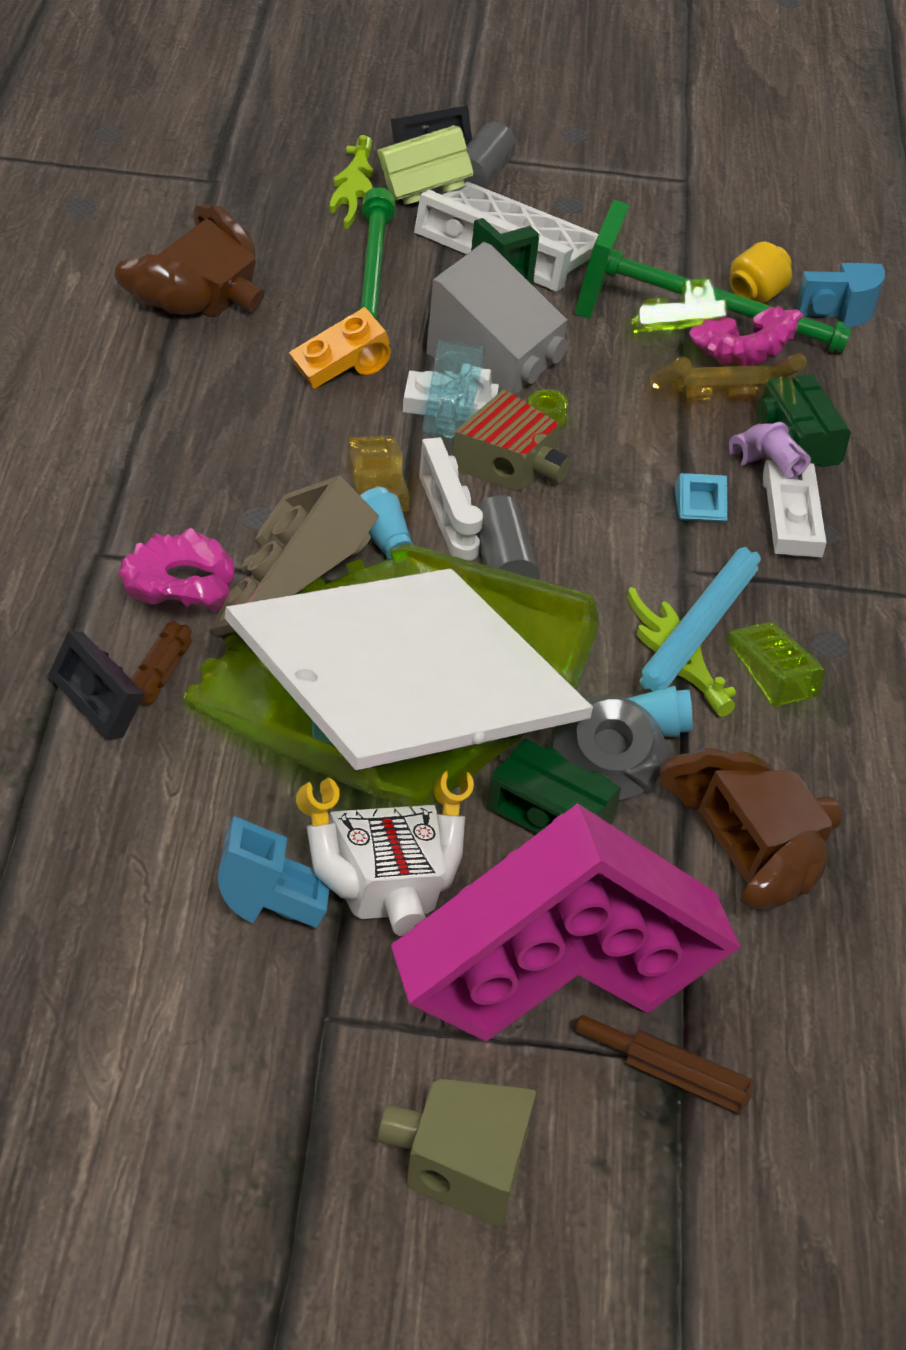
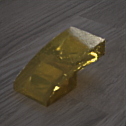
(378, 464)

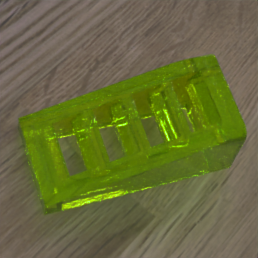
(780, 686)

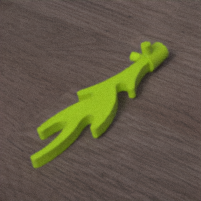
(352, 180)
(695, 669)

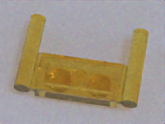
(738, 380)

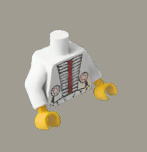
(387, 857)

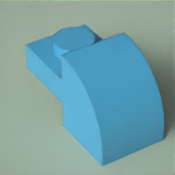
(842, 294)
(259, 876)

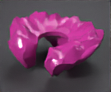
(771, 332)
(147, 577)

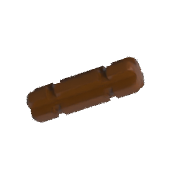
(161, 660)

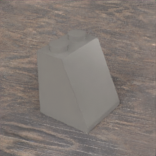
(495, 307)

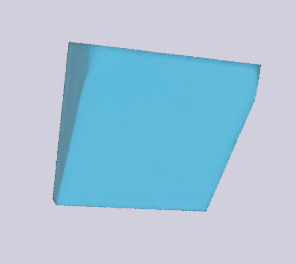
(701, 497)

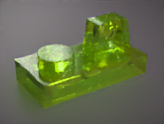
(695, 306)

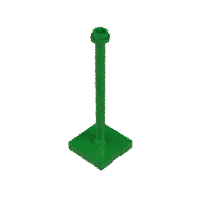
(608, 261)

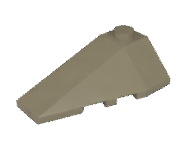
(301, 542)

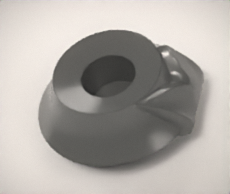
(618, 742)

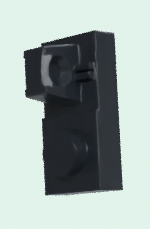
(427, 122)
(96, 684)

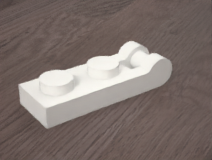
(449, 500)
(794, 511)

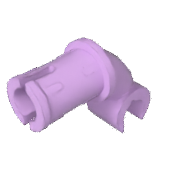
(774, 442)

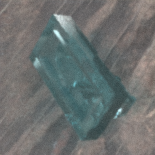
(453, 387)

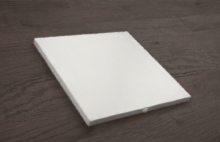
(405, 667)

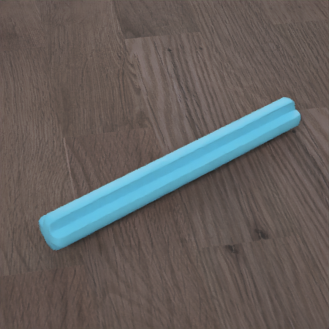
(700, 620)

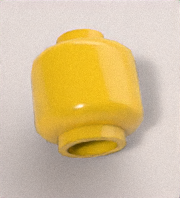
(761, 272)

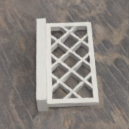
(451, 222)

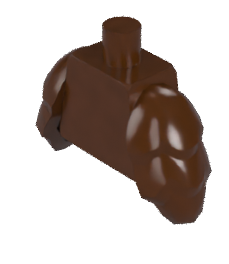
(199, 271)
(760, 819)

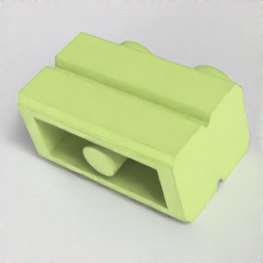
(426, 163)

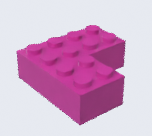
(559, 909)

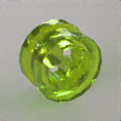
(551, 403)

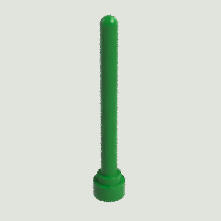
(378, 210)

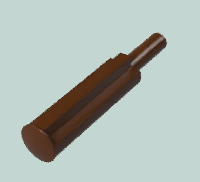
(674, 1065)

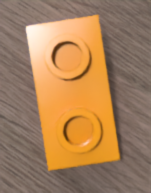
(351, 342)

